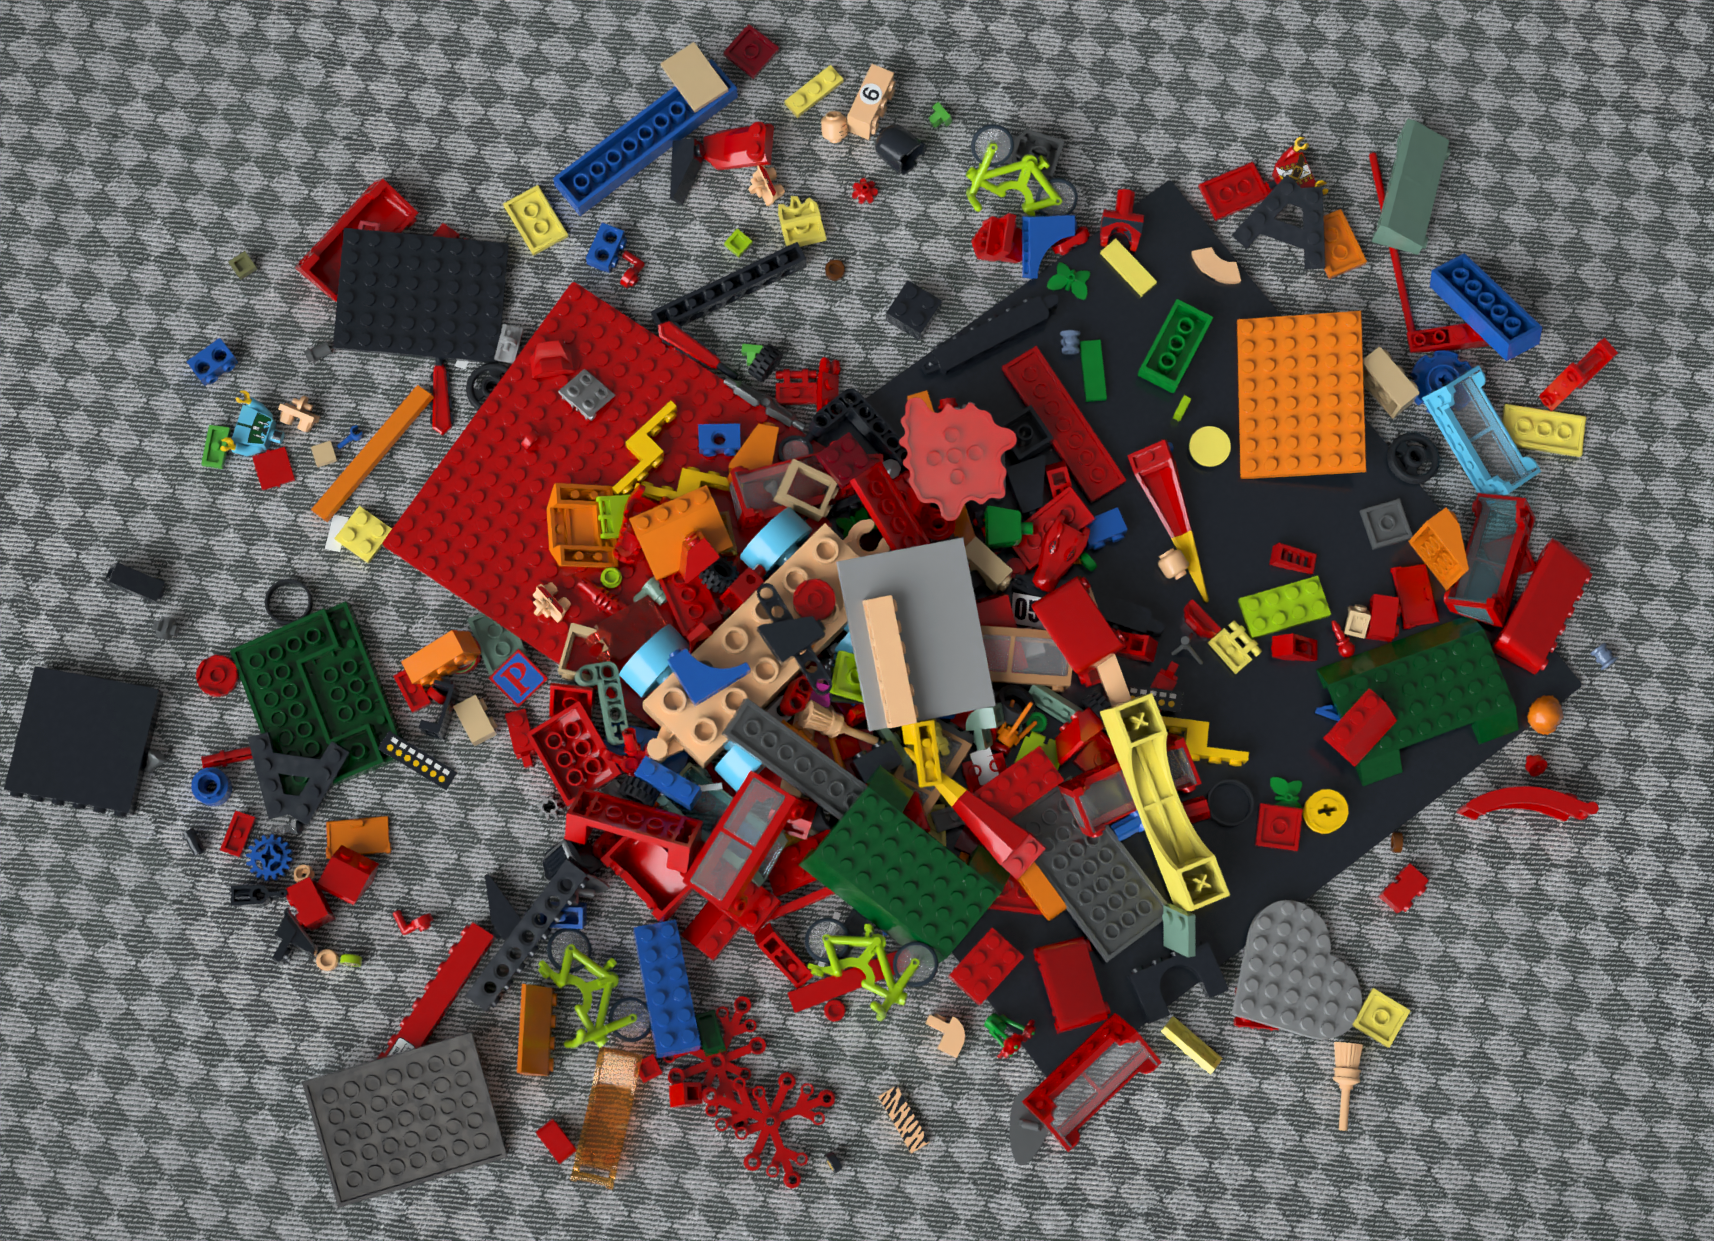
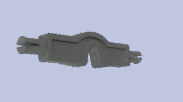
(773, 408)

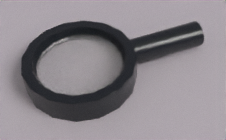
(796, 446)

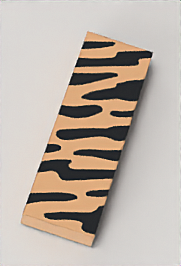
(903, 1119)

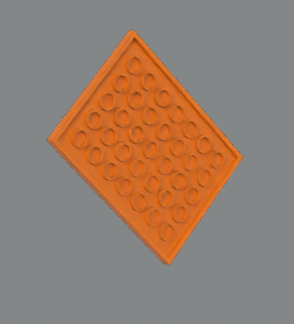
(1301, 395)

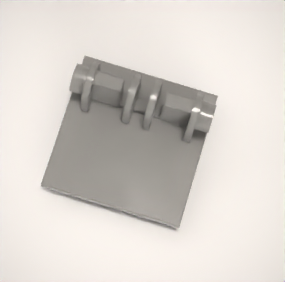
(586, 394)

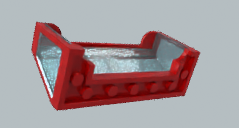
(1493, 558)

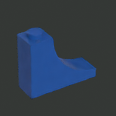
(1039, 235)
(702, 680)

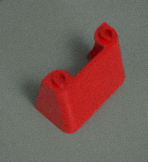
(1078, 626)
(645, 871)
(1071, 984)

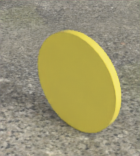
(1209, 446)

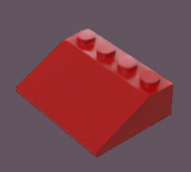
(570, 751)

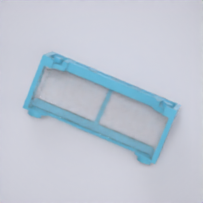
(1479, 435)

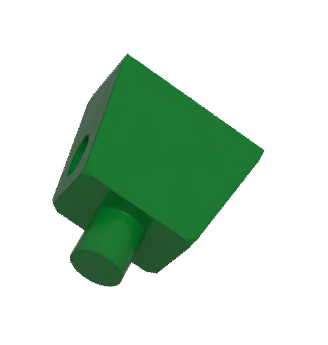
(1004, 527)

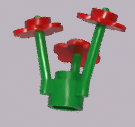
(1011, 1044)

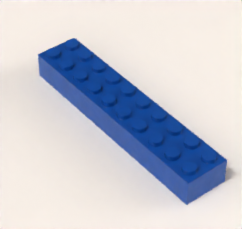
(635, 146)

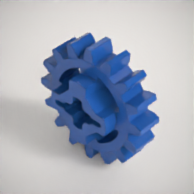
(268, 866)

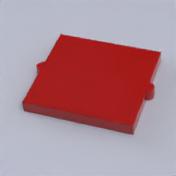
(273, 468)

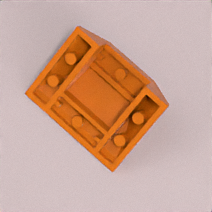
(576, 528)

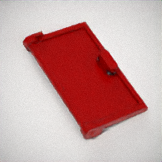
(1412, 596)

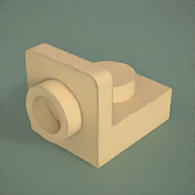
(1357, 621)

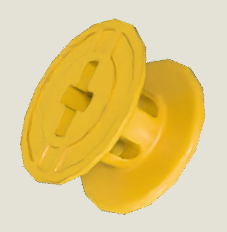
(1329, 800)

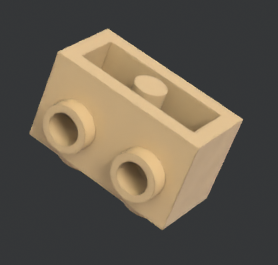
(475, 720)

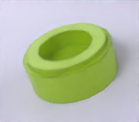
(351, 960)

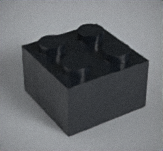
(913, 310)
(1030, 434)
(867, 763)

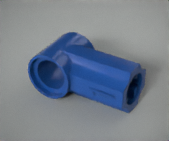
(1128, 826)

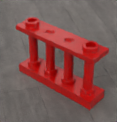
(1578, 374)

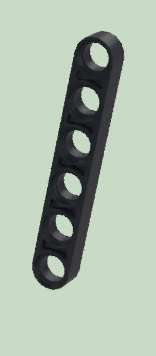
(800, 659)

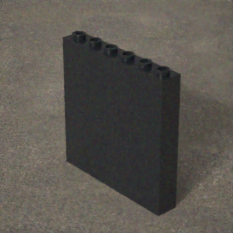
(83, 742)

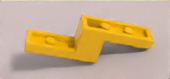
(645, 449)
(689, 480)
(1196, 740)
(926, 752)

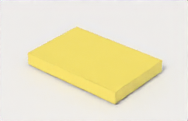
(535, 220)

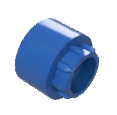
(203, 779)

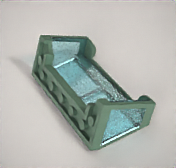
(710, 809)

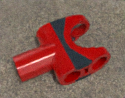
(1122, 220)

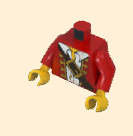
(1296, 167)

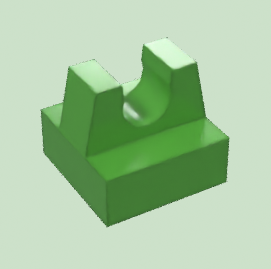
(939, 116)
(750, 351)

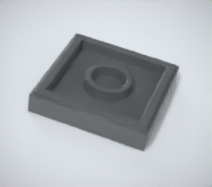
(1386, 524)

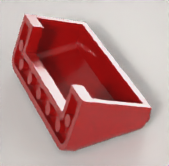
(377, 204)
(1543, 608)

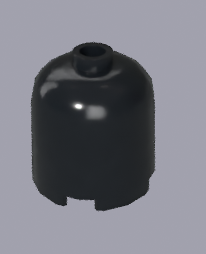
(899, 148)

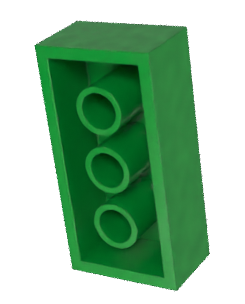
(1175, 346)

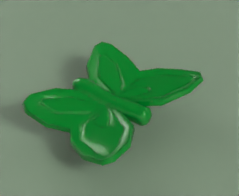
(1070, 279)
(846, 524)
(1287, 791)

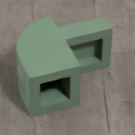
(982, 721)

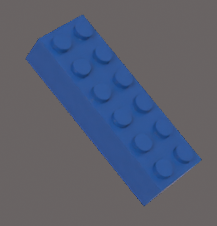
(1485, 307)
(666, 988)

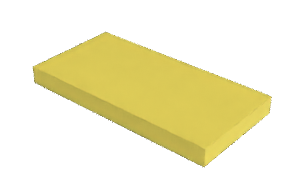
(1545, 429)

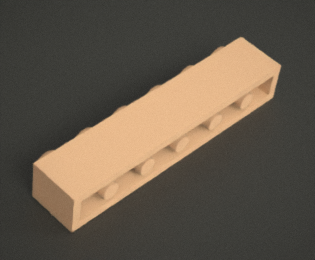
(890, 661)

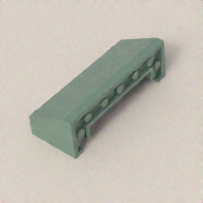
(1412, 188)

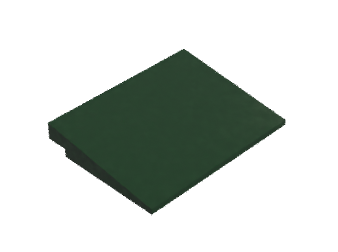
(318, 687)

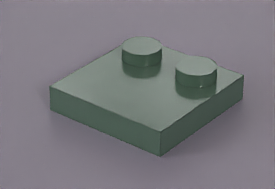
(1179, 930)

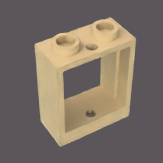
(799, 506)
(989, 565)
(579, 631)

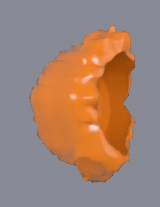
(1545, 714)

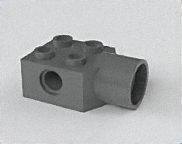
(1037, 144)

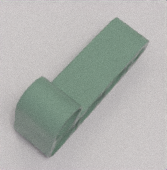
(607, 703)

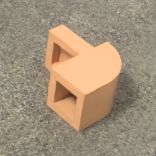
(953, 1034)

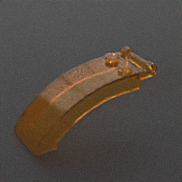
(607, 1115)

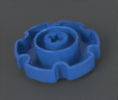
(1429, 372)

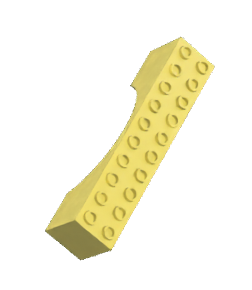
(1183, 858)

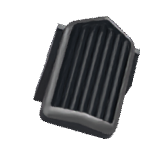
(561, 851)
(292, 935)

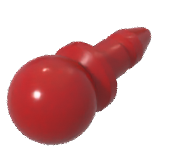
(1345, 647)

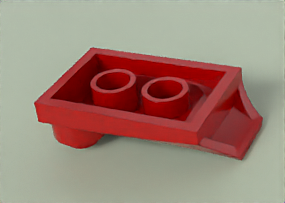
(740, 146)

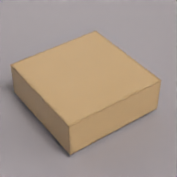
(324, 454)

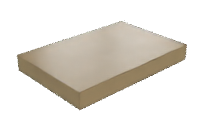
(694, 77)

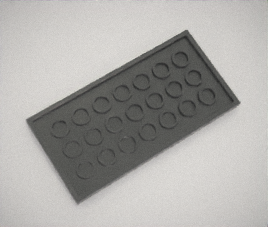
(1093, 876)

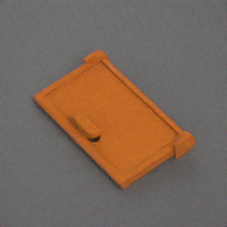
(368, 839)

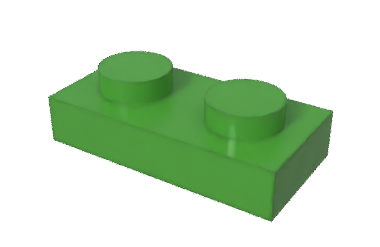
(212, 454)

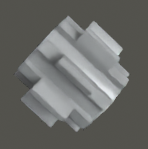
(546, 802)

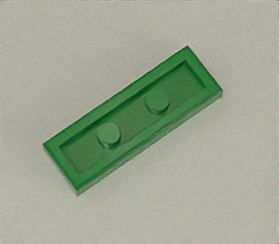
(1093, 370)

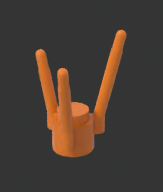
(1009, 735)

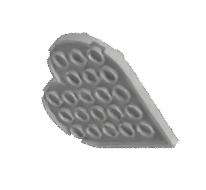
(1291, 976)

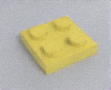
(363, 534)
(1381, 1017)

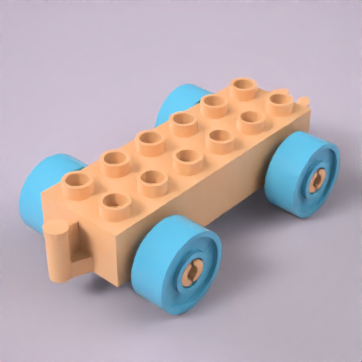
(737, 641)

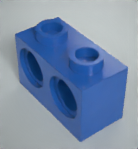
(602, 247)
(209, 357)

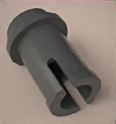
(317, 352)

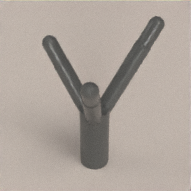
(1186, 645)

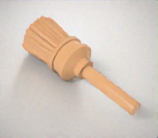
(830, 723)
(1346, 1074)

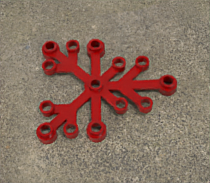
(725, 1085)
(746, 1111)

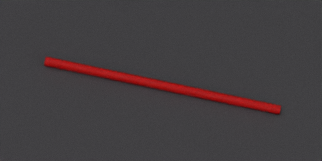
(1393, 252)

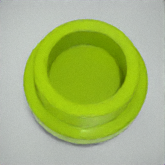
(611, 577)

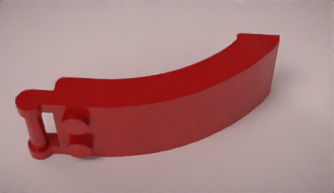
(1530, 798)

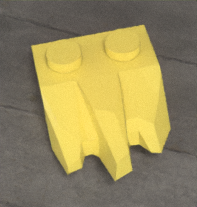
(801, 222)

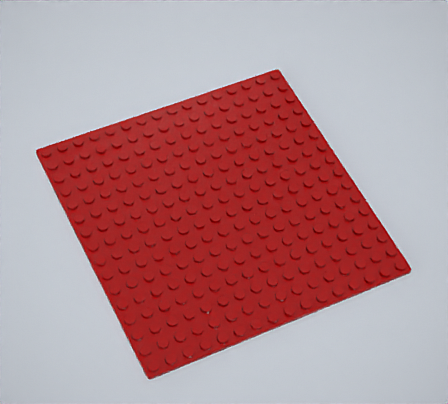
(484, 507)

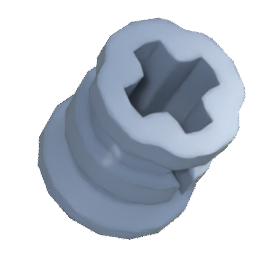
(1070, 341)
(1604, 656)

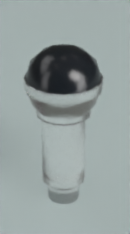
(295, 827)

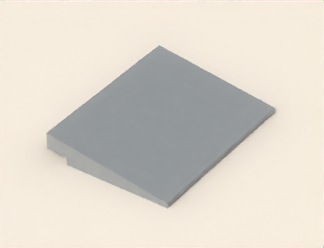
(936, 623)

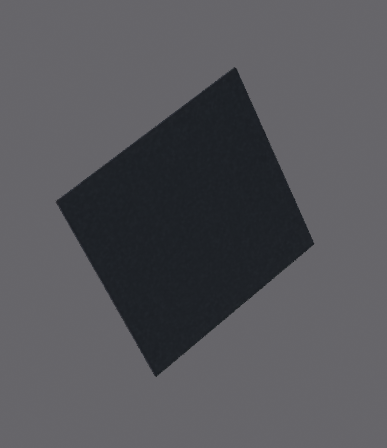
(1234, 527)

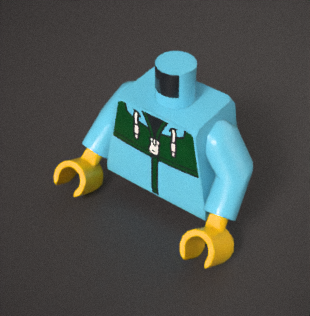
(253, 429)

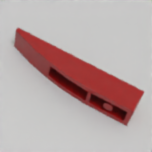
(1445, 338)

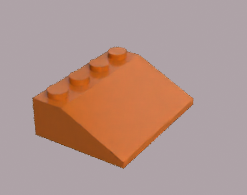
(666, 526)
(1442, 547)
(536, 1030)

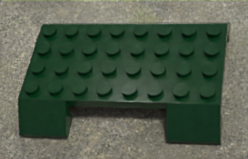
(1431, 687)
(902, 873)

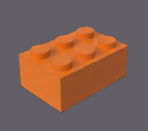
(441, 657)

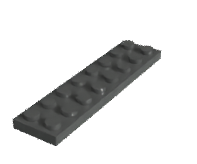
(793, 758)

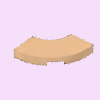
(1215, 267)

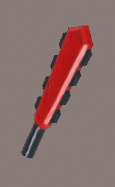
(684, 342)
(441, 404)

